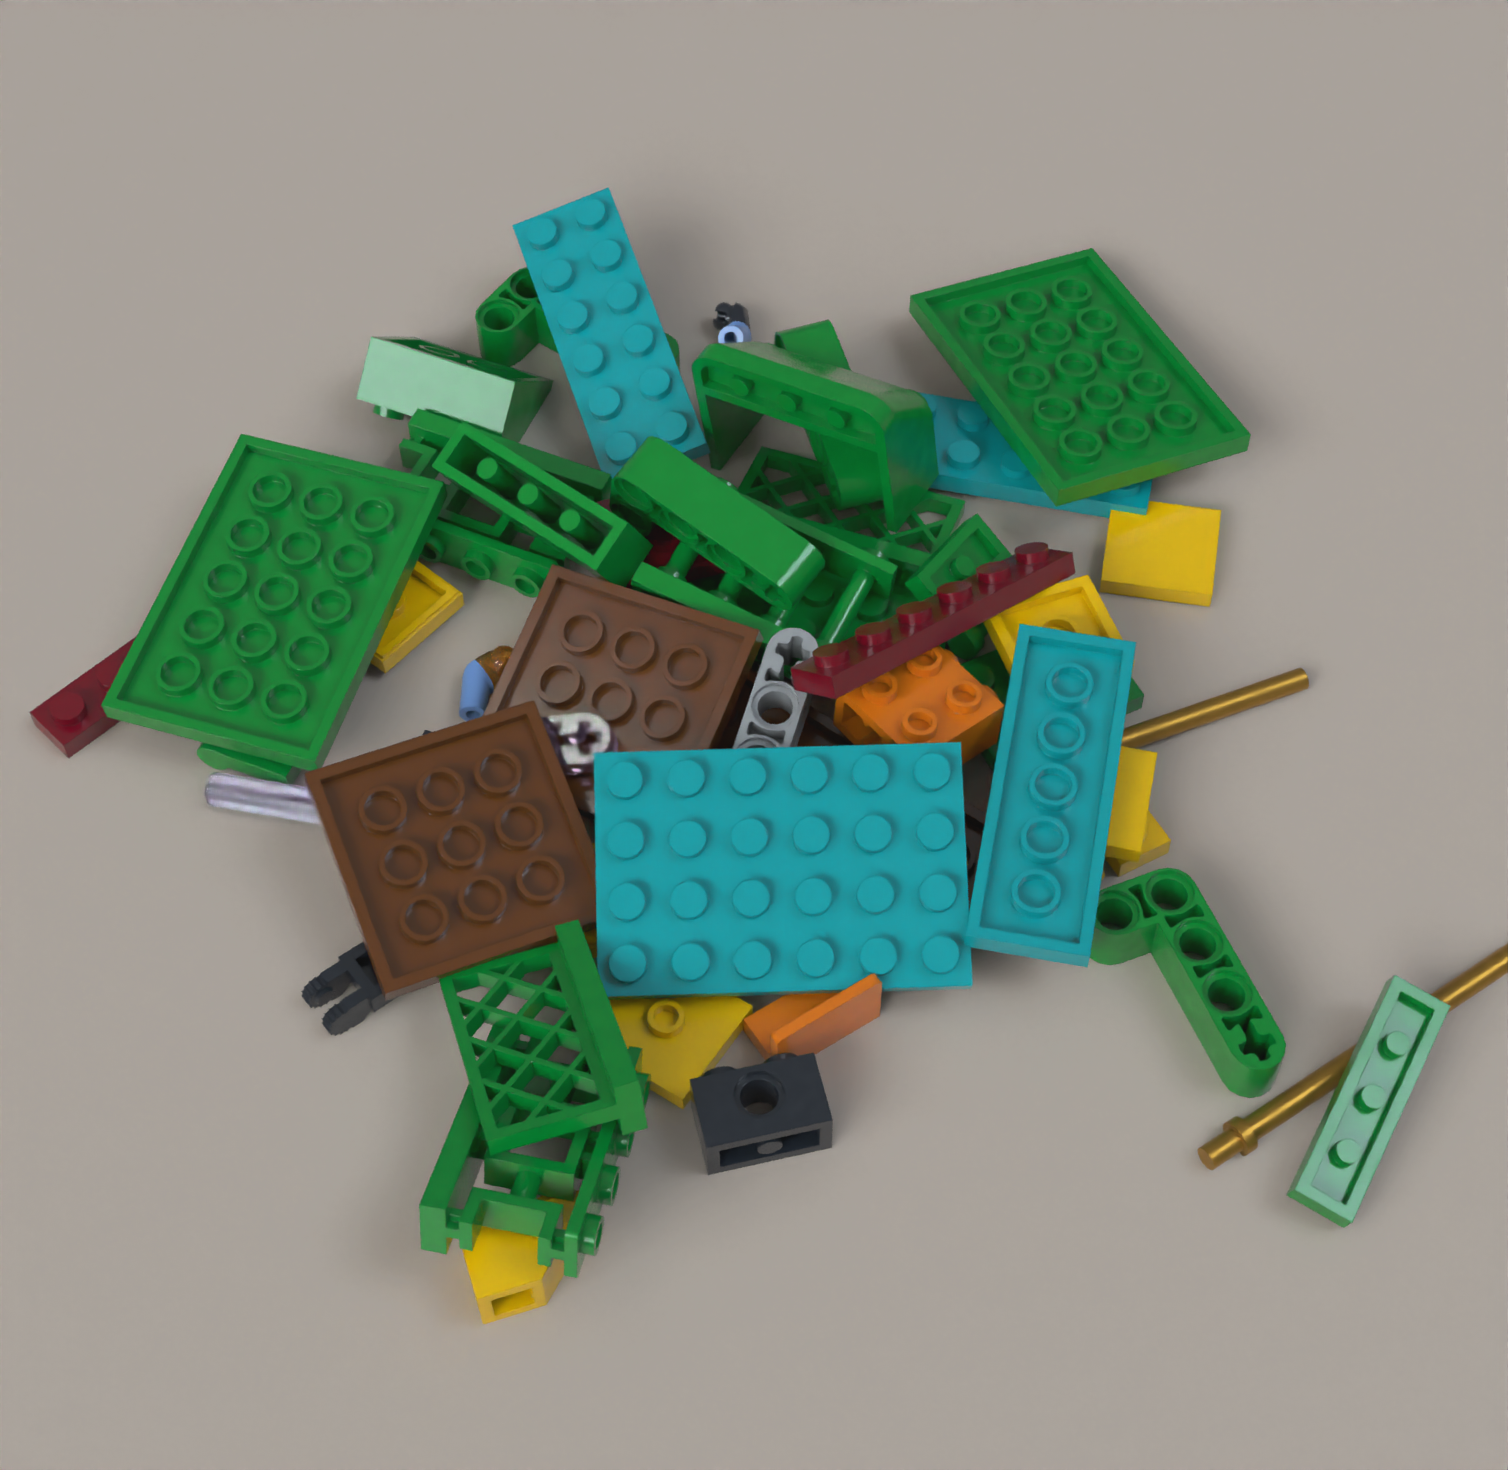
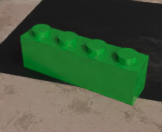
(542, 505)

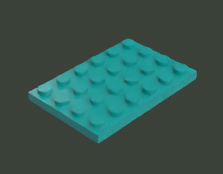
(781, 870)

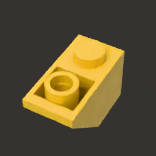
(507, 1270)

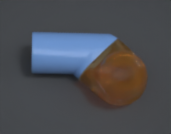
(481, 680)

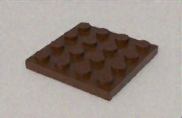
(636, 660)
(457, 847)

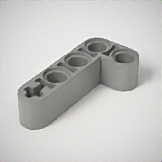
(772, 692)

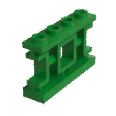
(480, 547)
(459, 1210)

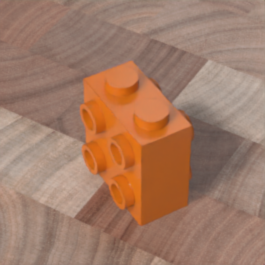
(923, 703)

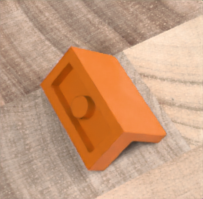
(813, 1021)

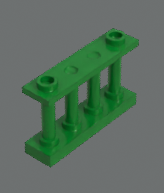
(862, 567)

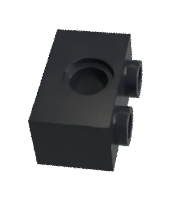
(739, 1138)

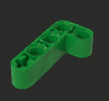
(514, 322)
(848, 470)
(715, 521)
(1192, 981)

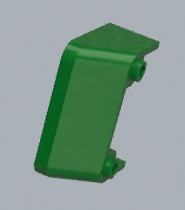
(755, 378)

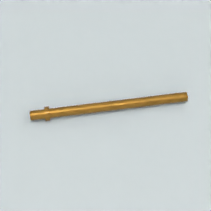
(1242, 1134)

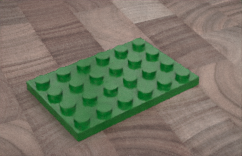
(1077, 376)
(277, 602)

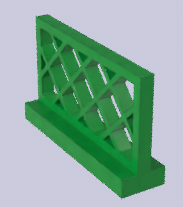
(806, 475)
(594, 1036)

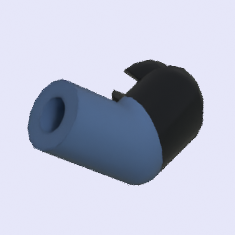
(733, 323)

